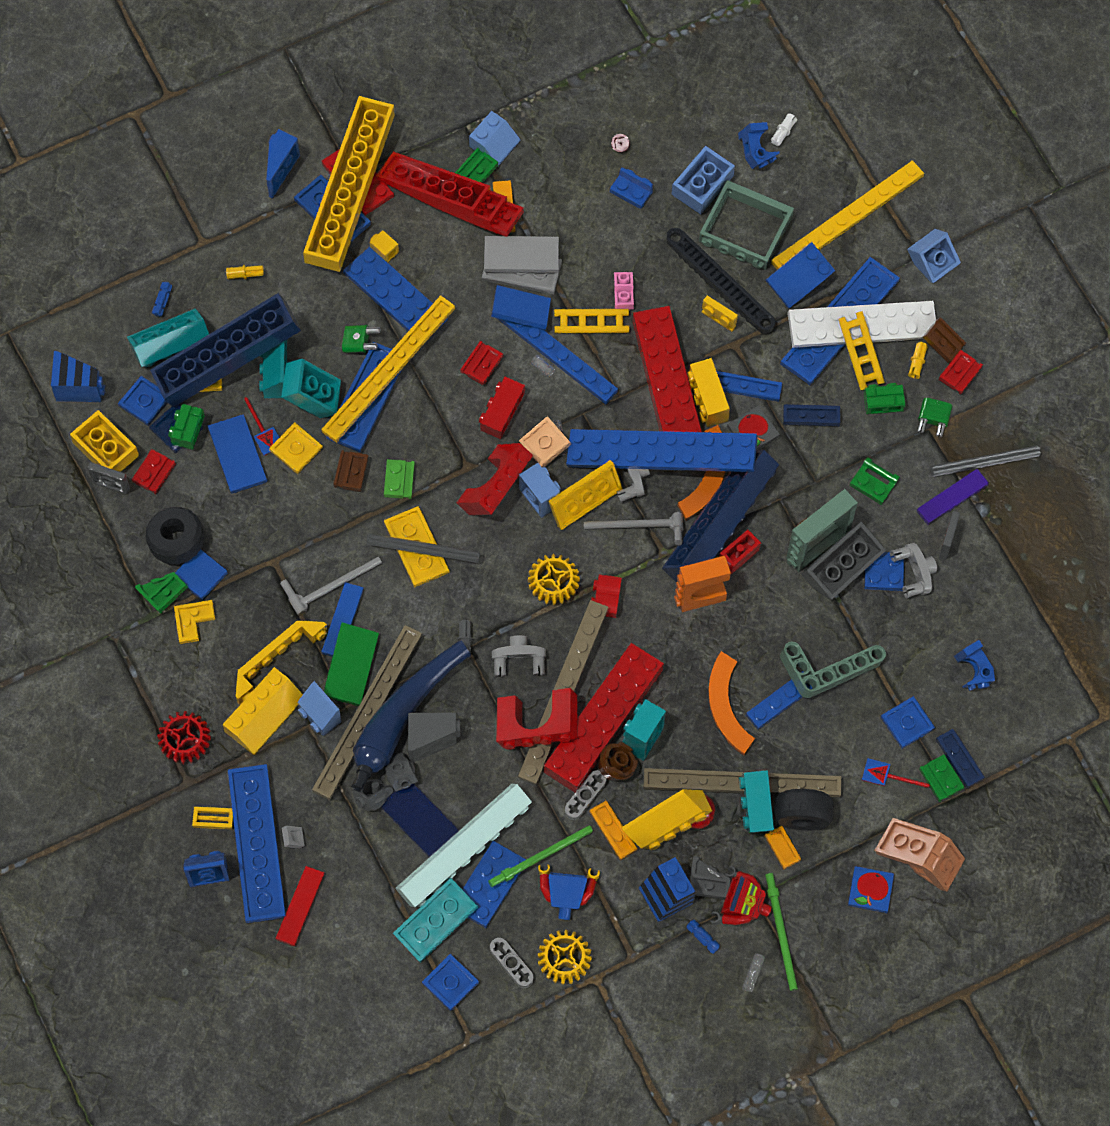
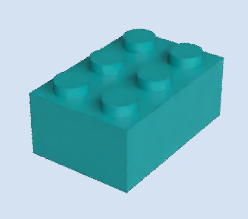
(311, 388)
(644, 728)
(756, 801)

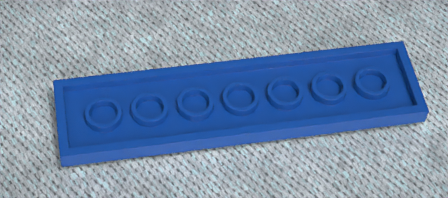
(866, 287)
(256, 843)

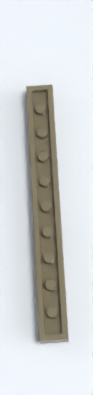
(568, 678)
(373, 700)
(729, 781)

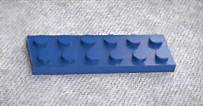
(388, 288)
(360, 430)

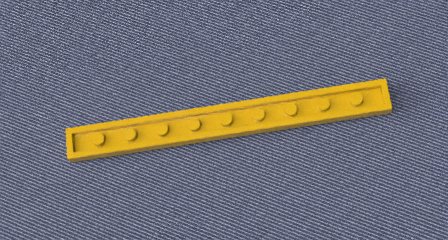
(854, 212)
(388, 369)

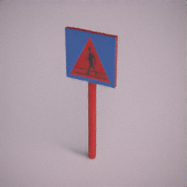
(265, 438)
(877, 773)

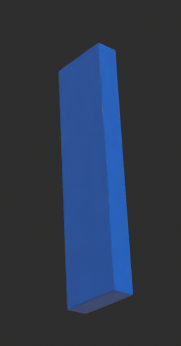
(750, 386)
(344, 613)

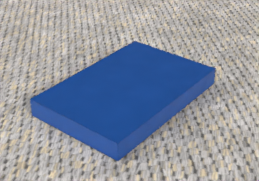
(521, 307)

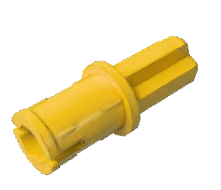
(244, 272)
(917, 360)

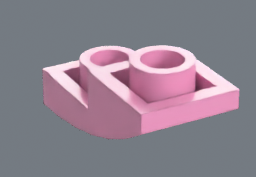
(623, 290)

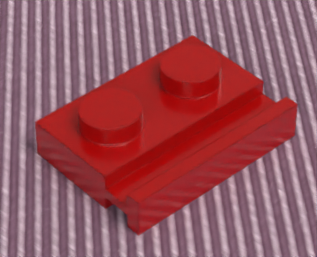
(481, 363)
(960, 372)
(153, 471)

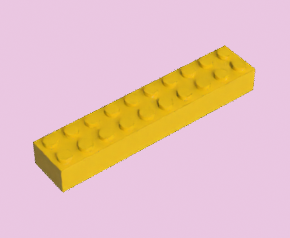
(349, 184)

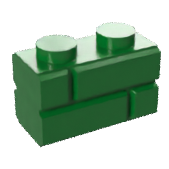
(884, 398)
(187, 426)

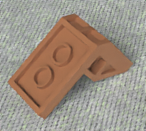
(925, 850)

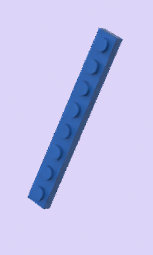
(565, 360)

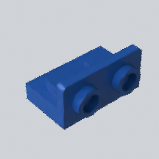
(632, 188)

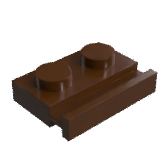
(944, 339)
(351, 470)

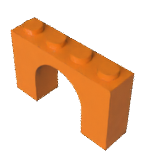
(702, 584)

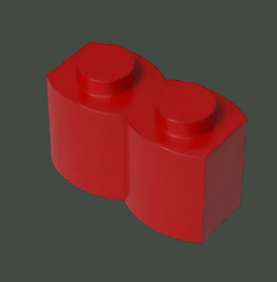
(607, 593)

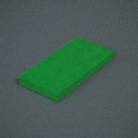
(350, 664)

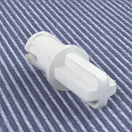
(783, 129)

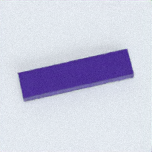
(952, 497)

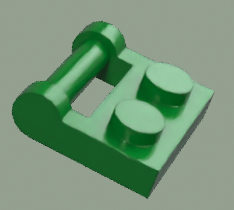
(872, 486)

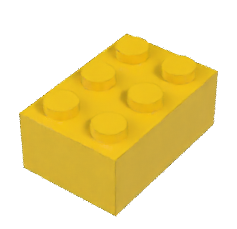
(708, 393)
(104, 443)

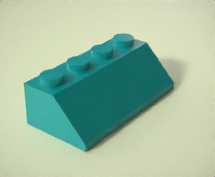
(168, 337)
(273, 371)

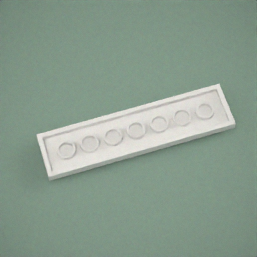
(883, 321)

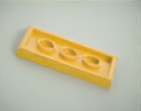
(585, 495)
(413, 526)

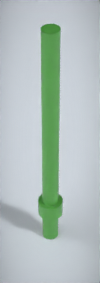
(508, 873)
(773, 894)

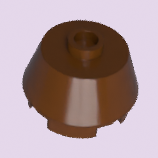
(617, 762)

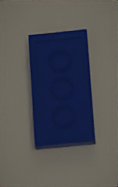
(419, 819)

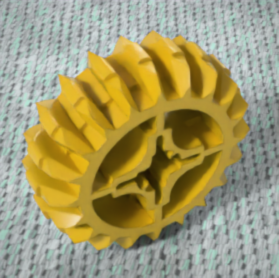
(567, 572)
(571, 962)

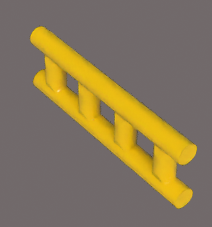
(600, 313)
(851, 344)

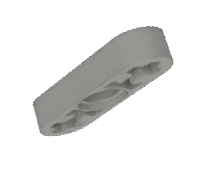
(581, 809)
(498, 955)

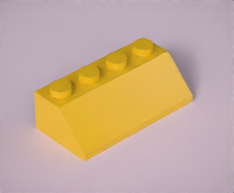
(263, 711)
(668, 818)

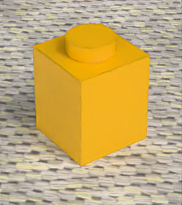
(384, 245)

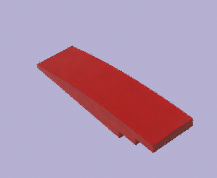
(451, 193)

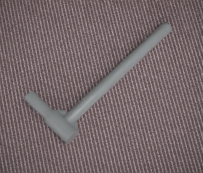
(675, 523)
(300, 603)

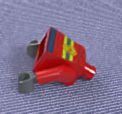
(743, 900)

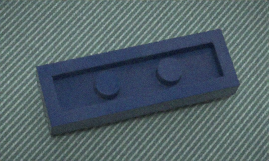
(811, 415)
(960, 758)

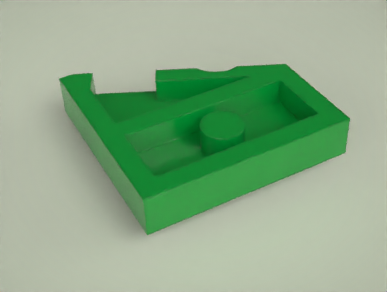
(162, 591)

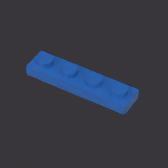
(774, 704)

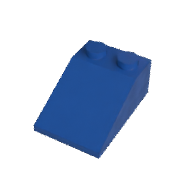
(281, 159)
(800, 275)
(206, 869)

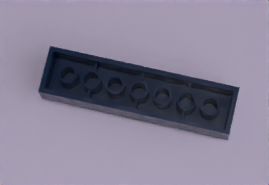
(225, 350)
(721, 515)

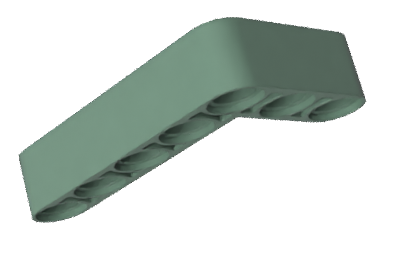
(831, 672)

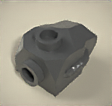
(400, 772)
(373, 795)

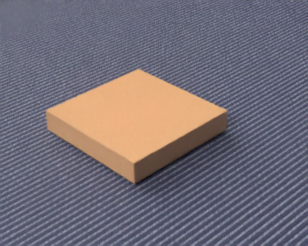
(545, 442)

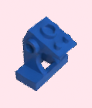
(751, 142)
(983, 669)

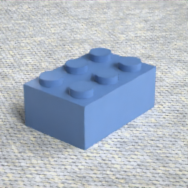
(703, 180)

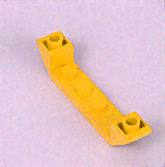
(313, 630)

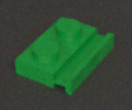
(478, 166)
(941, 778)

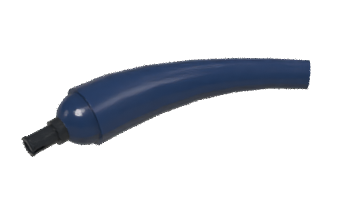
(387, 725)

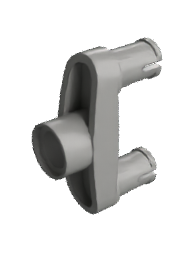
(637, 486)
(921, 567)
(518, 649)

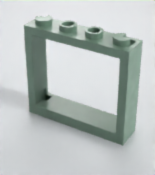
(757, 201)
(821, 530)

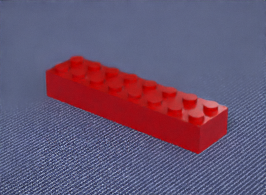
(665, 370)
(604, 717)

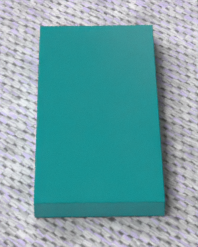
(435, 920)

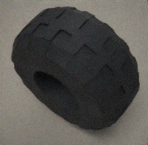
(179, 549)
(804, 809)

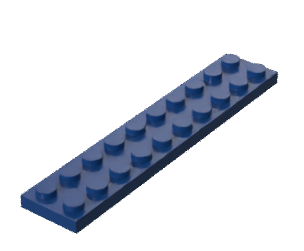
(663, 450)

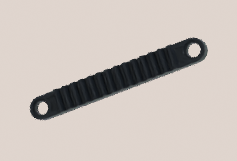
(720, 280)

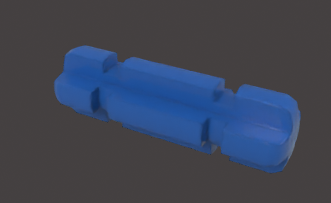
(162, 299)
(703, 936)

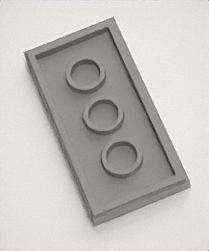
(521, 254)
(527, 280)

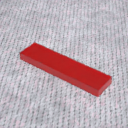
(300, 906)

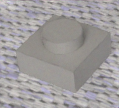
(293, 837)

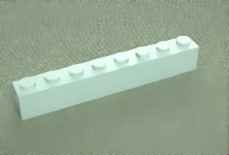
(463, 845)

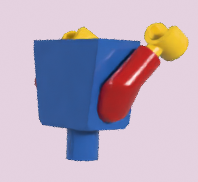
(566, 890)

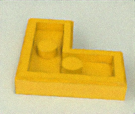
(190, 614)

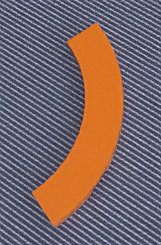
(703, 493)
(720, 705)

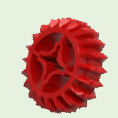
(197, 743)

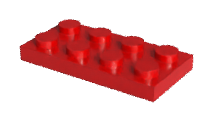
(378, 191)

